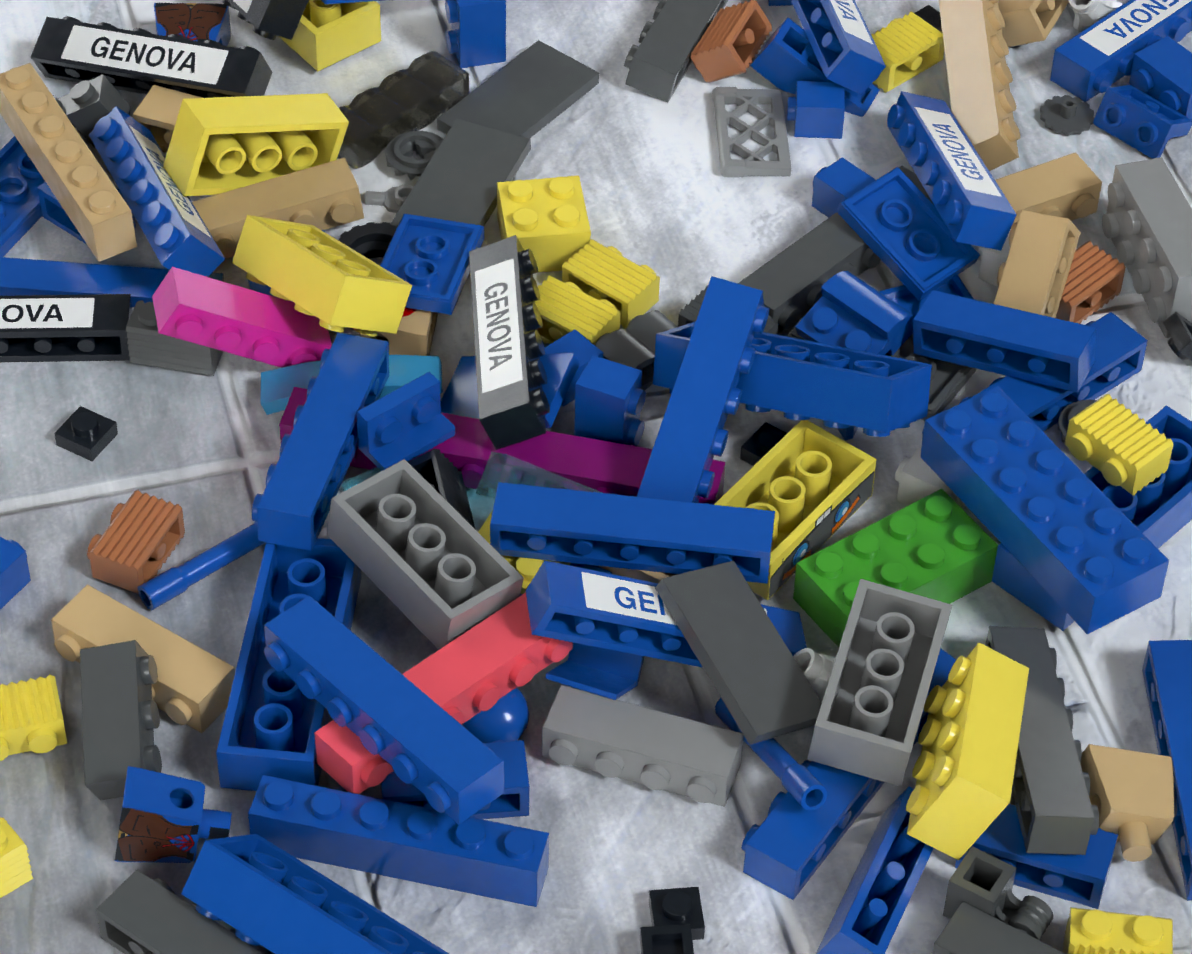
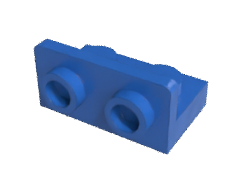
(1140, 120)
(403, 423)

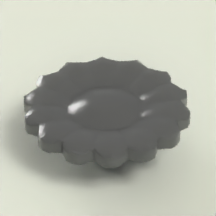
(1067, 115)

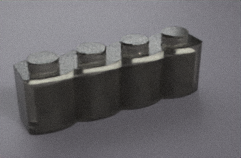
(401, 105)

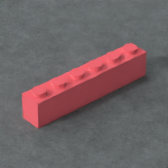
(460, 678)

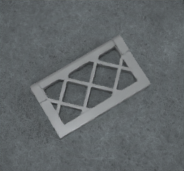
(754, 163)

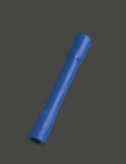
(178, 579)
(794, 776)

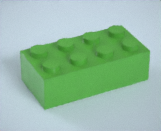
(921, 549)

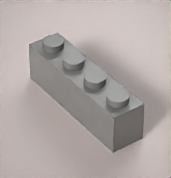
(642, 745)

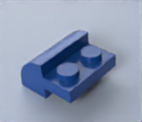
(856, 317)

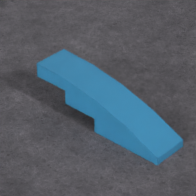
(279, 383)

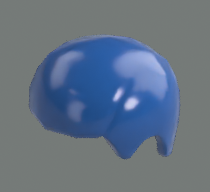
(503, 721)

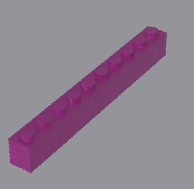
(588, 461)

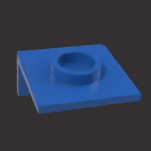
(599, 671)

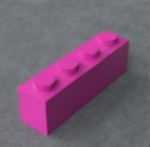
(237, 320)

